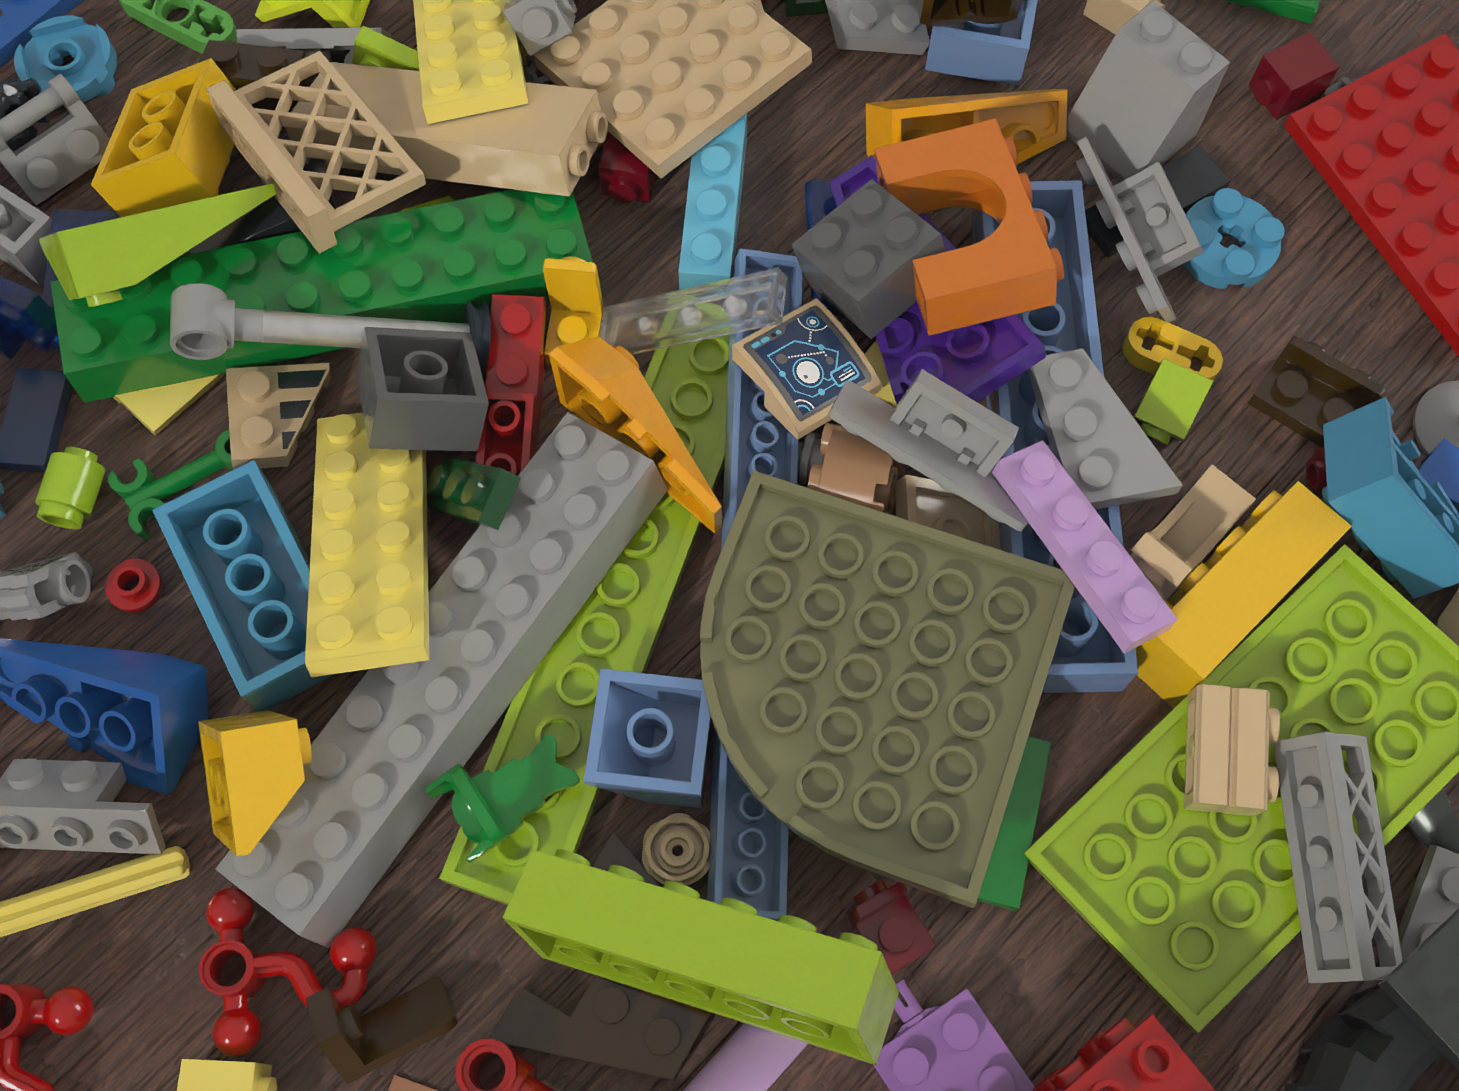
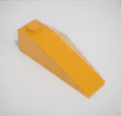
(1029, 117)

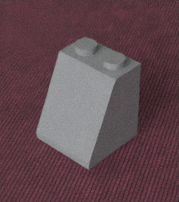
(1147, 93)

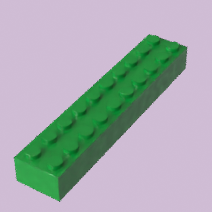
(384, 266)

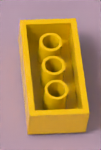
(1238, 589)

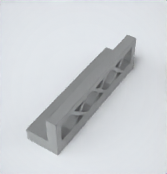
(1331, 858)

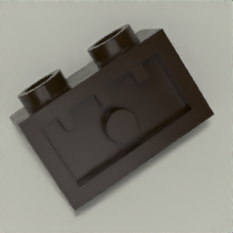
(1312, 389)

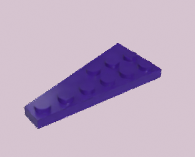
(967, 358)

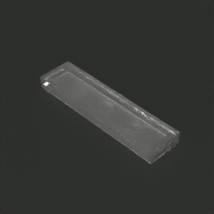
(696, 312)

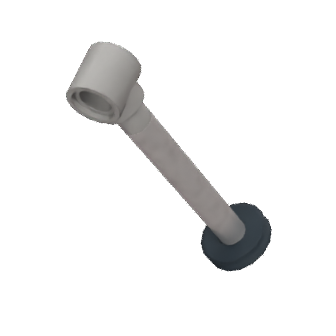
(208, 323)

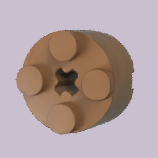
(855, 470)

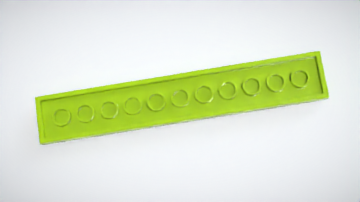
(609, 631)

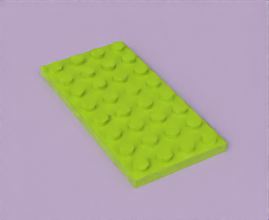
(1212, 894)

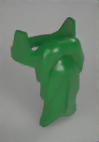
(495, 803)

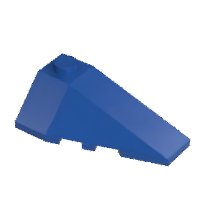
(113, 701)

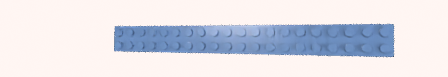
(745, 838)

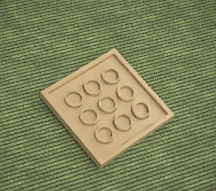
(674, 70)

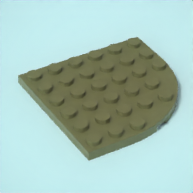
(877, 679)

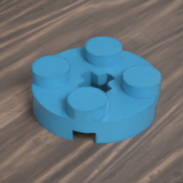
(69, 35)
(1247, 222)

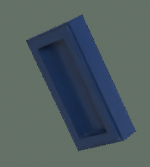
(33, 419)

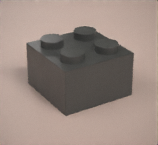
(865, 255)
(421, 390)

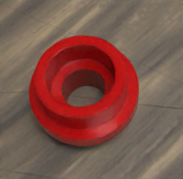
(143, 595)

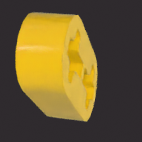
(1170, 344)

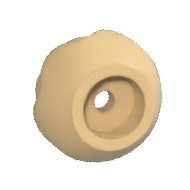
(668, 833)

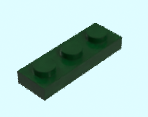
(471, 491)

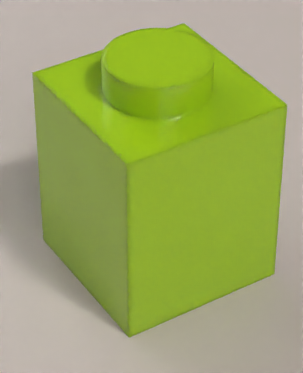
(1171, 402)

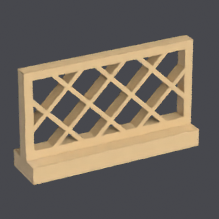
(274, 158)

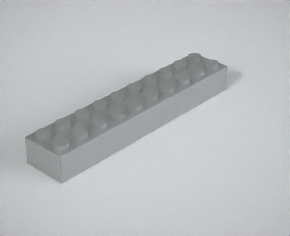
(414, 721)

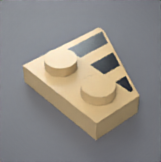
(271, 410)

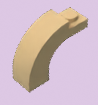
(1191, 531)

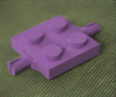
(948, 1049)

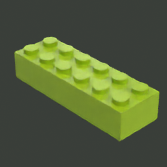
(706, 953)

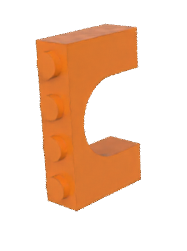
(1003, 272)

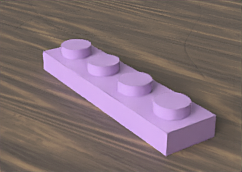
(1084, 546)

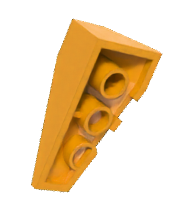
(611, 394)

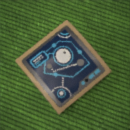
(804, 366)

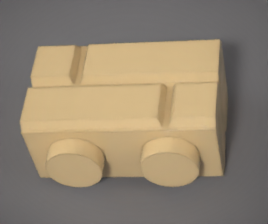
(1229, 750)

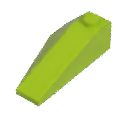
(125, 250)

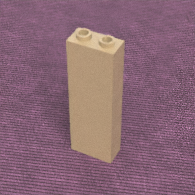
(517, 148)

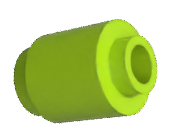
(69, 488)

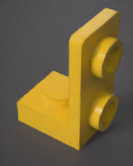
(574, 301)

